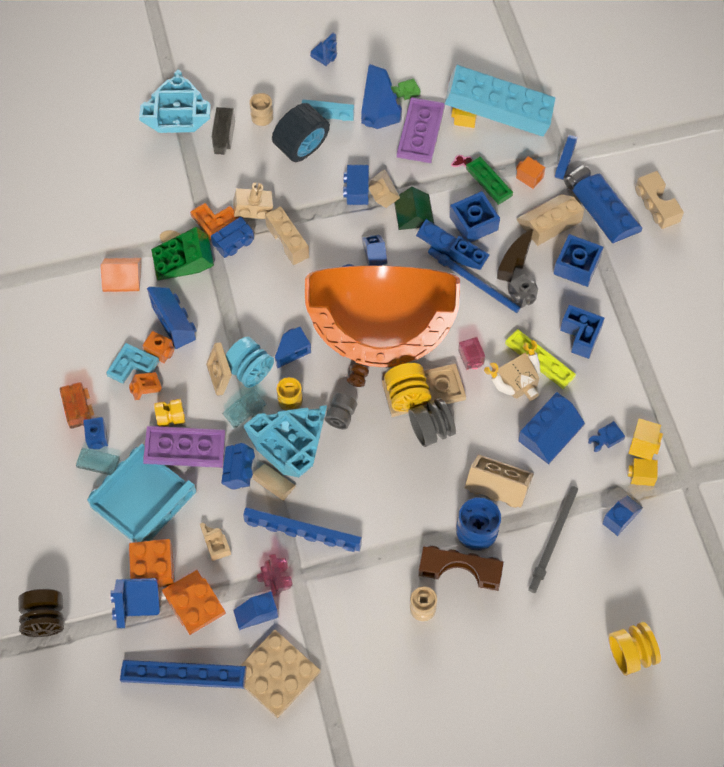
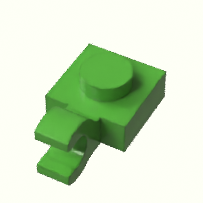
(406, 89)

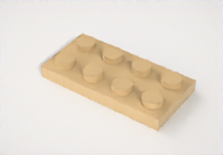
(442, 383)

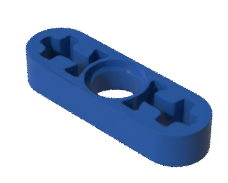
(566, 157)

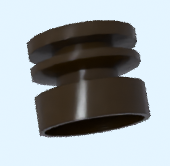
(40, 613)

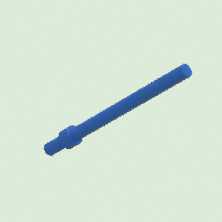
(445, 260)

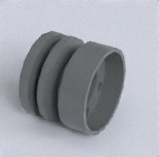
(432, 422)

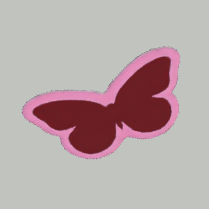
(461, 160)

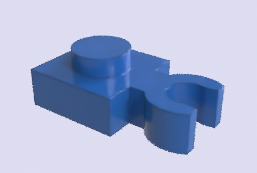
(608, 435)

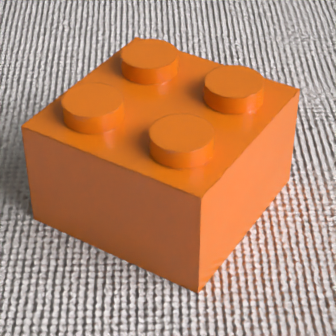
(152, 560)

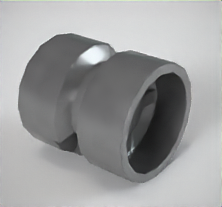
(341, 410)

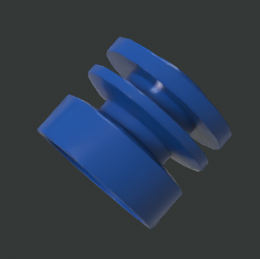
(480, 514)

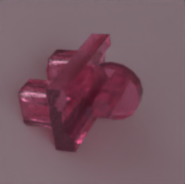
(271, 575)

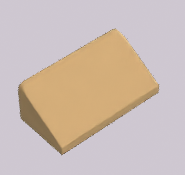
(273, 481)

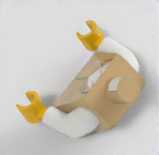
(518, 375)

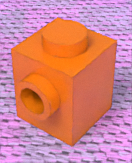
(530, 172)
(159, 346)

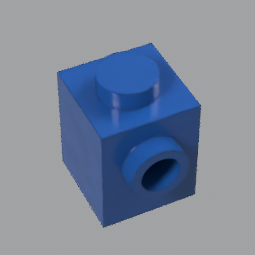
(95, 433)

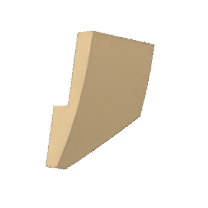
(215, 542)

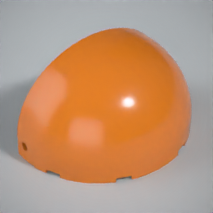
(382, 311)

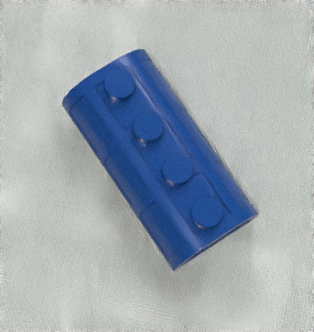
(606, 208)

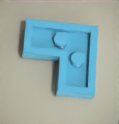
(129, 359)

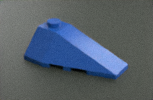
(379, 101)

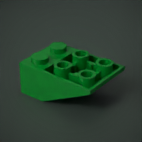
(183, 255)

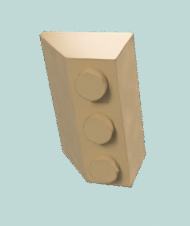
(552, 218)
(498, 481)

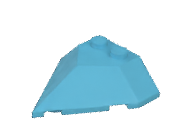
(175, 107)
(288, 438)

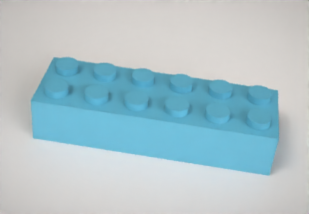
(500, 100)

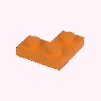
(209, 221)

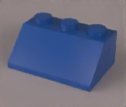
(172, 316)
(551, 428)

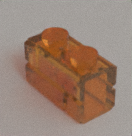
(75, 404)

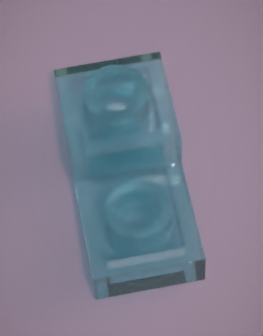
(244, 408)

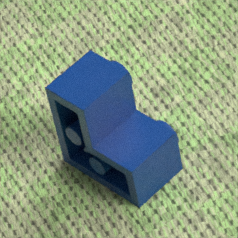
(585, 327)

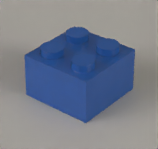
(474, 217)
(578, 260)

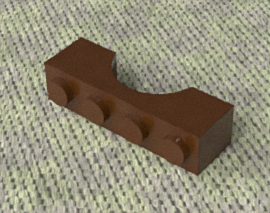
(485, 570)

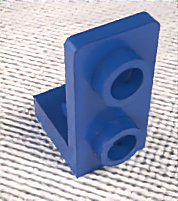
(326, 51)

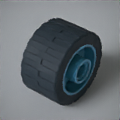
(300, 132)

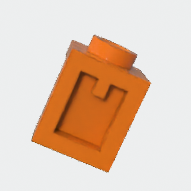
(144, 384)

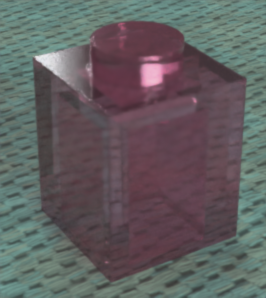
(471, 353)

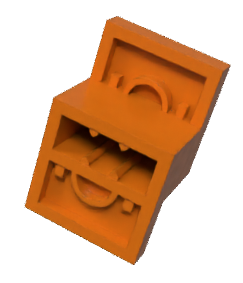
(193, 602)

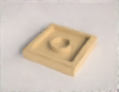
(218, 369)

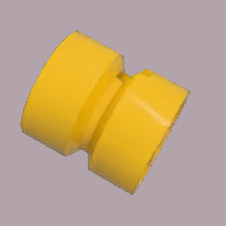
(289, 394)
(169, 413)

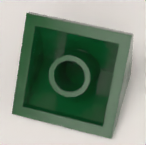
(413, 209)

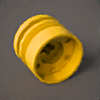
(407, 386)
(634, 648)

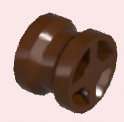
(357, 375)

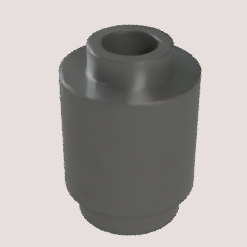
(576, 175)

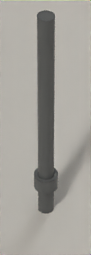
(540, 571)

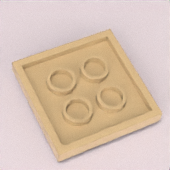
(278, 673)

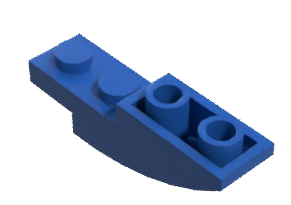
(457, 249)

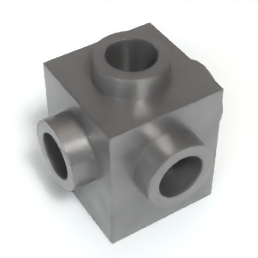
(523, 291)

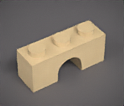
(664, 212)
(284, 229)

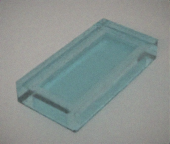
(97, 461)

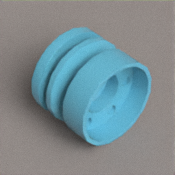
(249, 362)

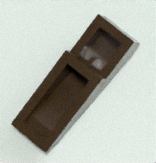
(515, 256)

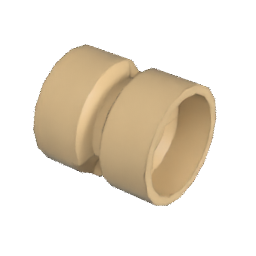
(261, 109)
(423, 603)

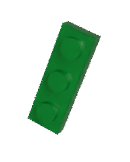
(489, 180)

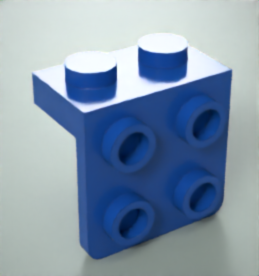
(134, 598)

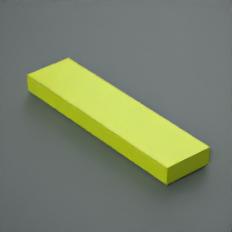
(549, 365)

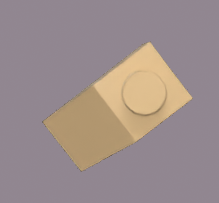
(383, 189)

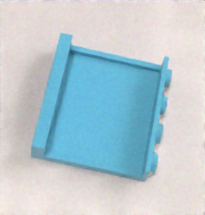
(140, 497)

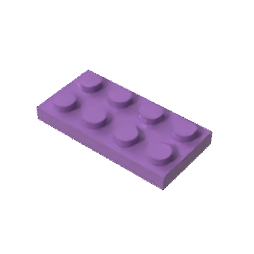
(420, 130)
(184, 446)

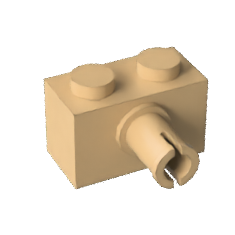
(252, 202)

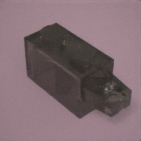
(223, 129)

